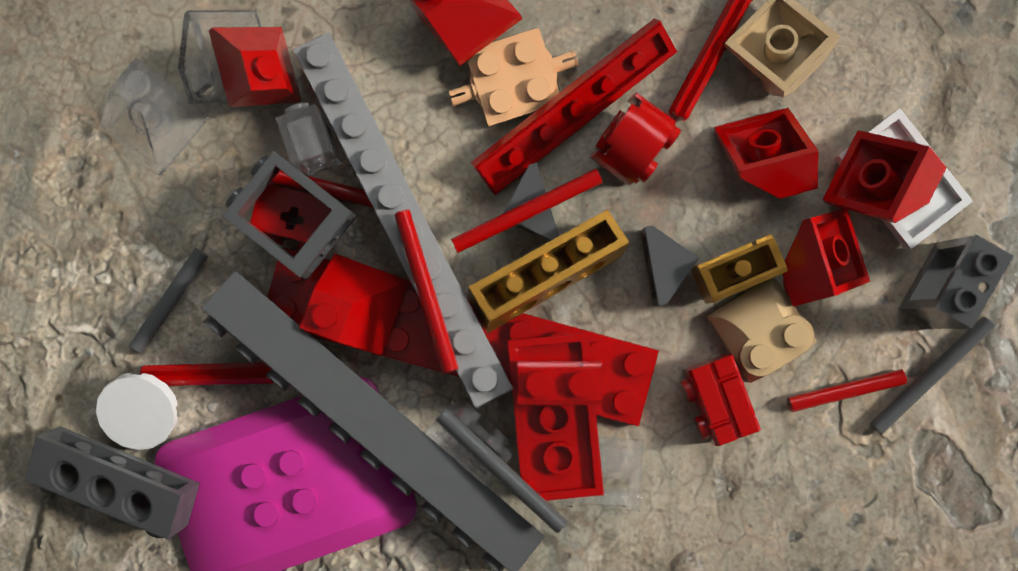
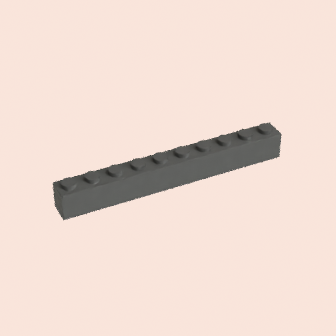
(372, 423)

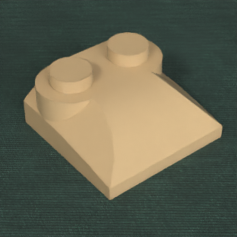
(782, 45)
(762, 330)

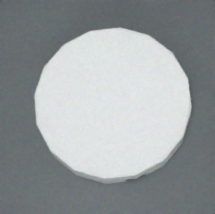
(137, 411)

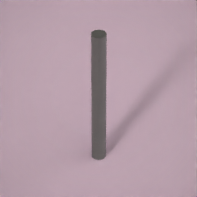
(932, 375)
(501, 471)

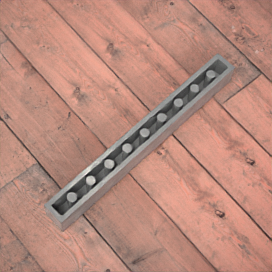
(389, 194)

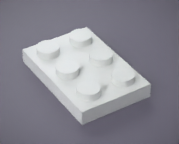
(946, 201)

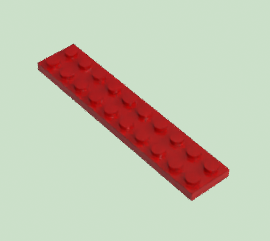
(625, 365)

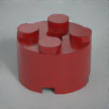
(635, 140)

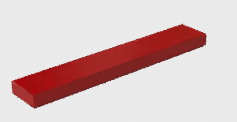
(574, 106)

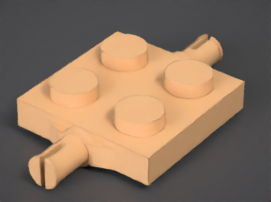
(513, 77)

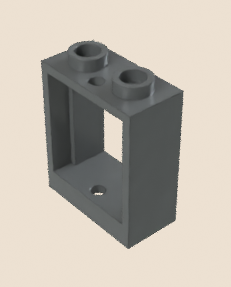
(321, 240)
(948, 283)

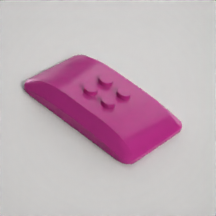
(280, 491)

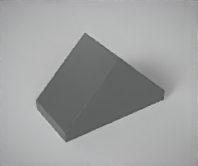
(530, 187)
(665, 263)

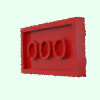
(556, 441)

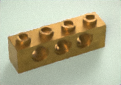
(547, 271)

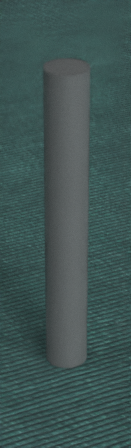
(168, 300)

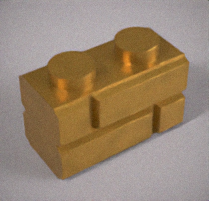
(739, 269)

